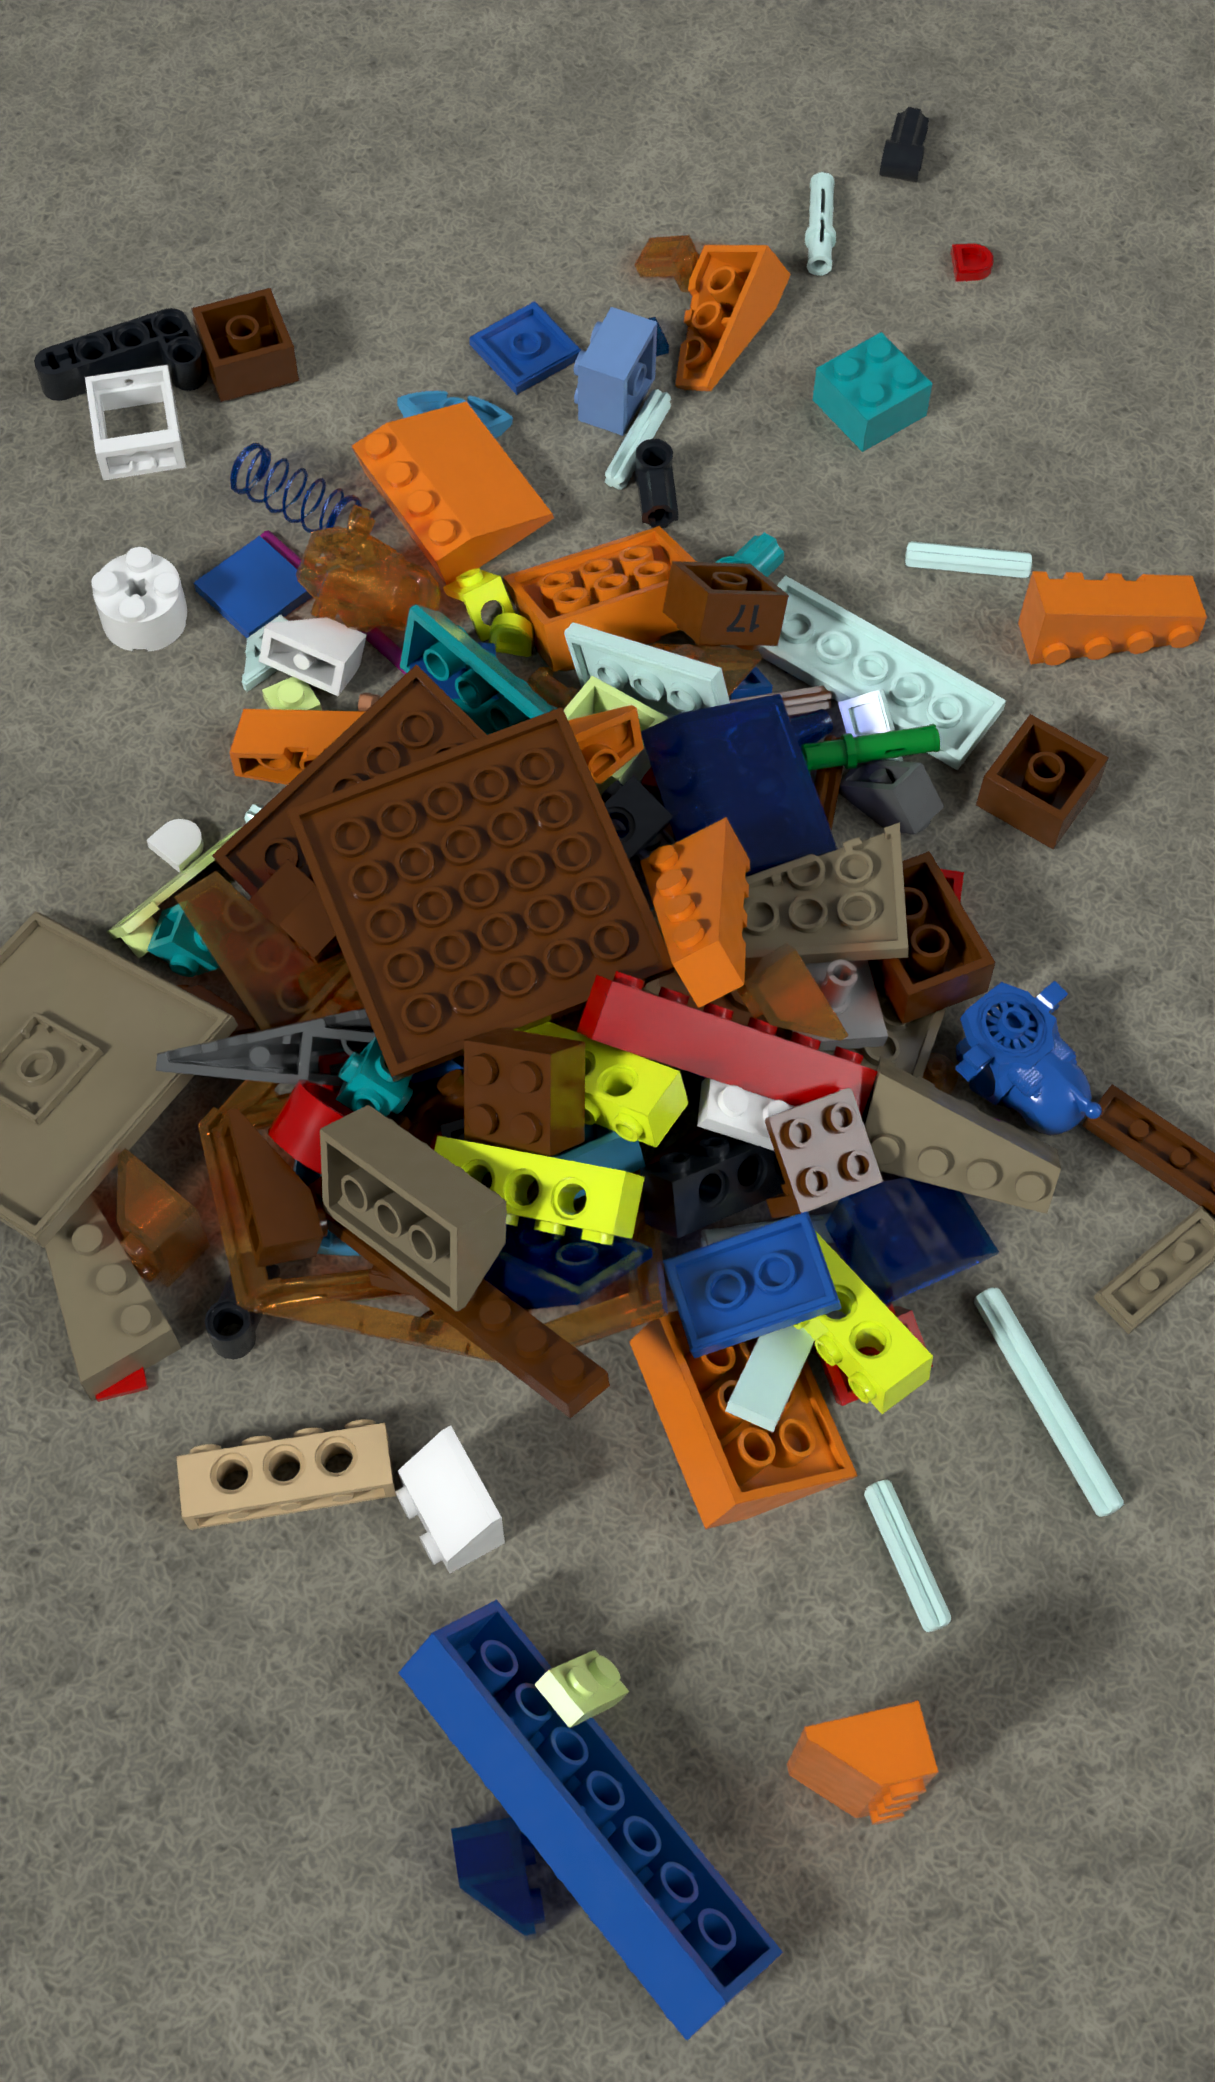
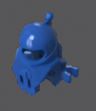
(1010, 1070)

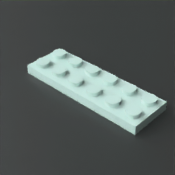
(856, 658)

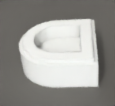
(177, 843)

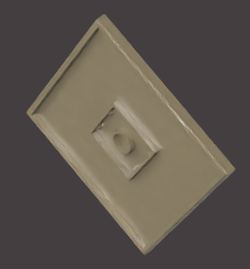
(81, 1067)

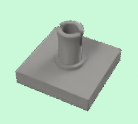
(853, 999)

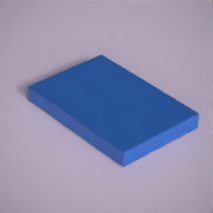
(751, 1284)

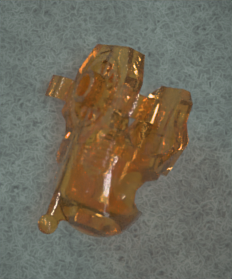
(364, 579)

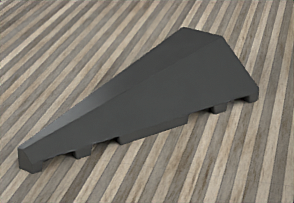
(276, 1053)

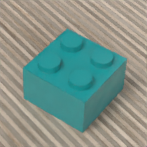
(872, 391)

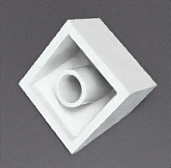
(450, 1502)

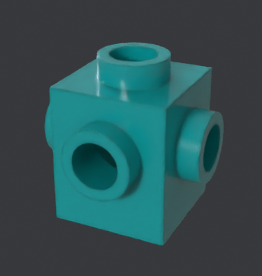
(180, 945)
(370, 1083)

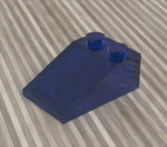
(907, 1236)
(559, 1270)

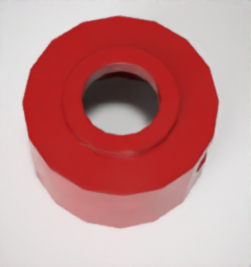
(300, 1121)

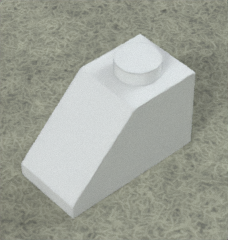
(314, 651)

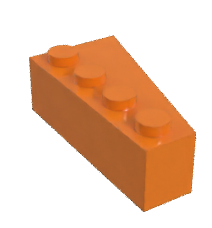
(1108, 615)
(282, 743)
(700, 908)

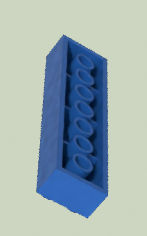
(591, 1819)

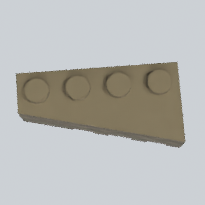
(953, 1144)
(105, 1303)

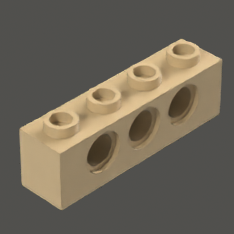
(261, 1496)

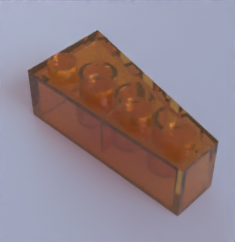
(248, 950)

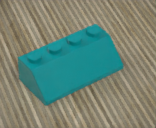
(448, 650)

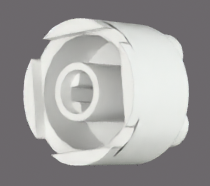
(140, 600)

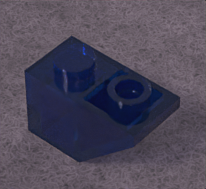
(493, 1873)

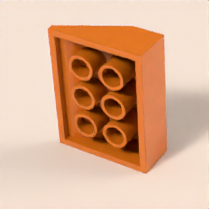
(451, 487)
(606, 588)
(725, 1460)

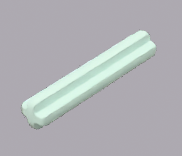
(643, 428)
(968, 559)
(907, 1556)

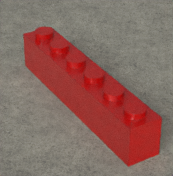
(717, 1047)

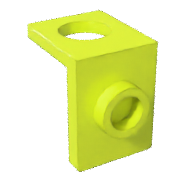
(475, 589)

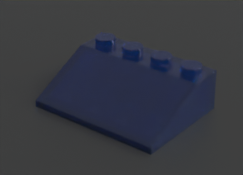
(744, 767)

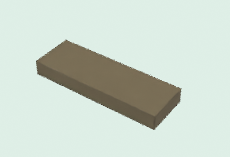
(1160, 1271)

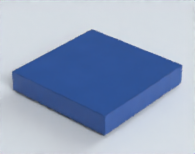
(525, 347)
(252, 587)

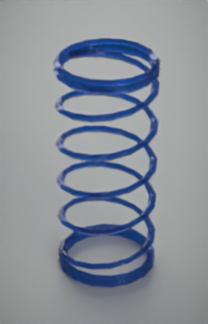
(262, 469)

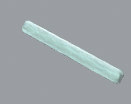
(1048, 1402)

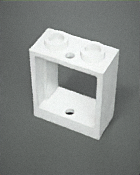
(138, 452)

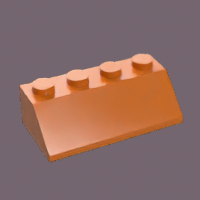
(867, 1761)

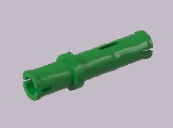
(871, 747)

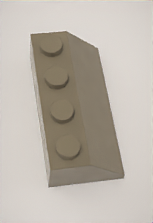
(411, 1204)

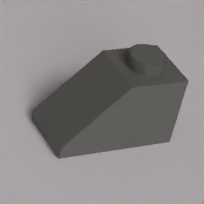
(893, 793)

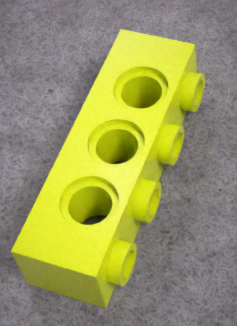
(626, 1090)
(610, 1193)
(868, 1322)

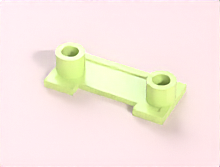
(139, 925)

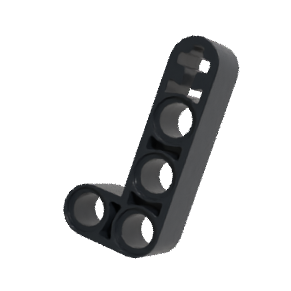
(136, 344)

